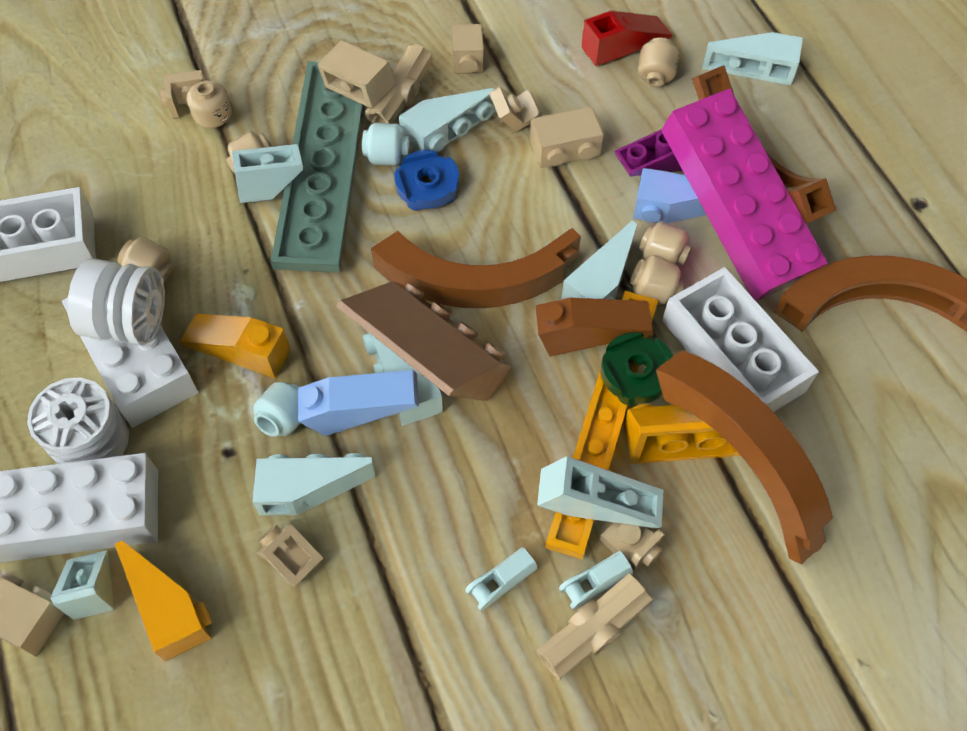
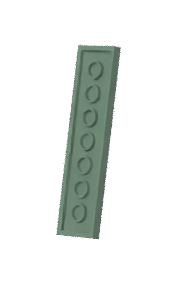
(318, 199)

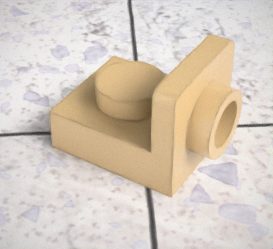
(176, 89)
(515, 110)
(635, 542)
(288, 553)

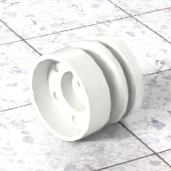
(116, 301)
(77, 422)

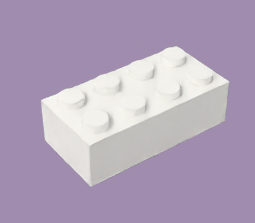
(45, 233)
(734, 333)
(139, 376)
(78, 506)

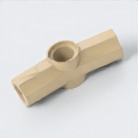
(407, 85)
(594, 627)

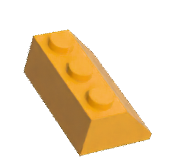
(671, 435)

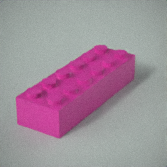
(742, 194)

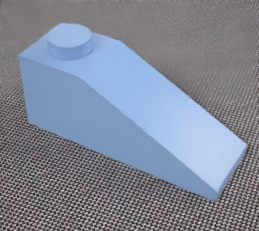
(665, 198)
(355, 400)

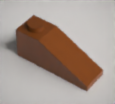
(589, 322)

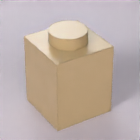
(467, 48)

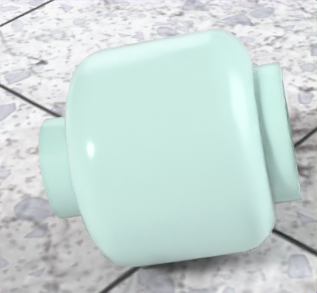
(385, 144)
(277, 409)

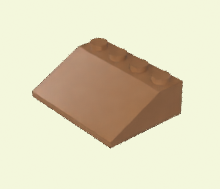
(429, 339)

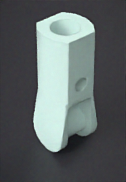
(505, 574)
(601, 578)

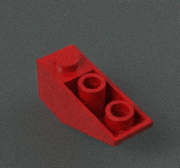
(619, 34)

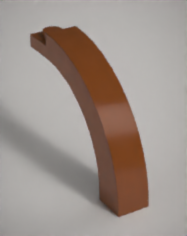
(810, 195)
(875, 279)
(476, 284)
(760, 441)

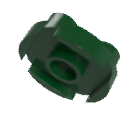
(616, 367)

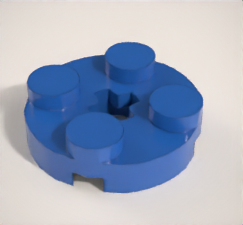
(427, 195)

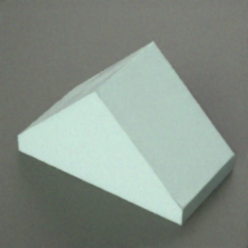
(85, 586)

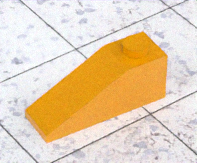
(239, 341)
(167, 610)

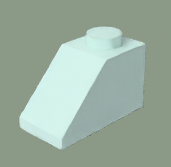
(265, 171)

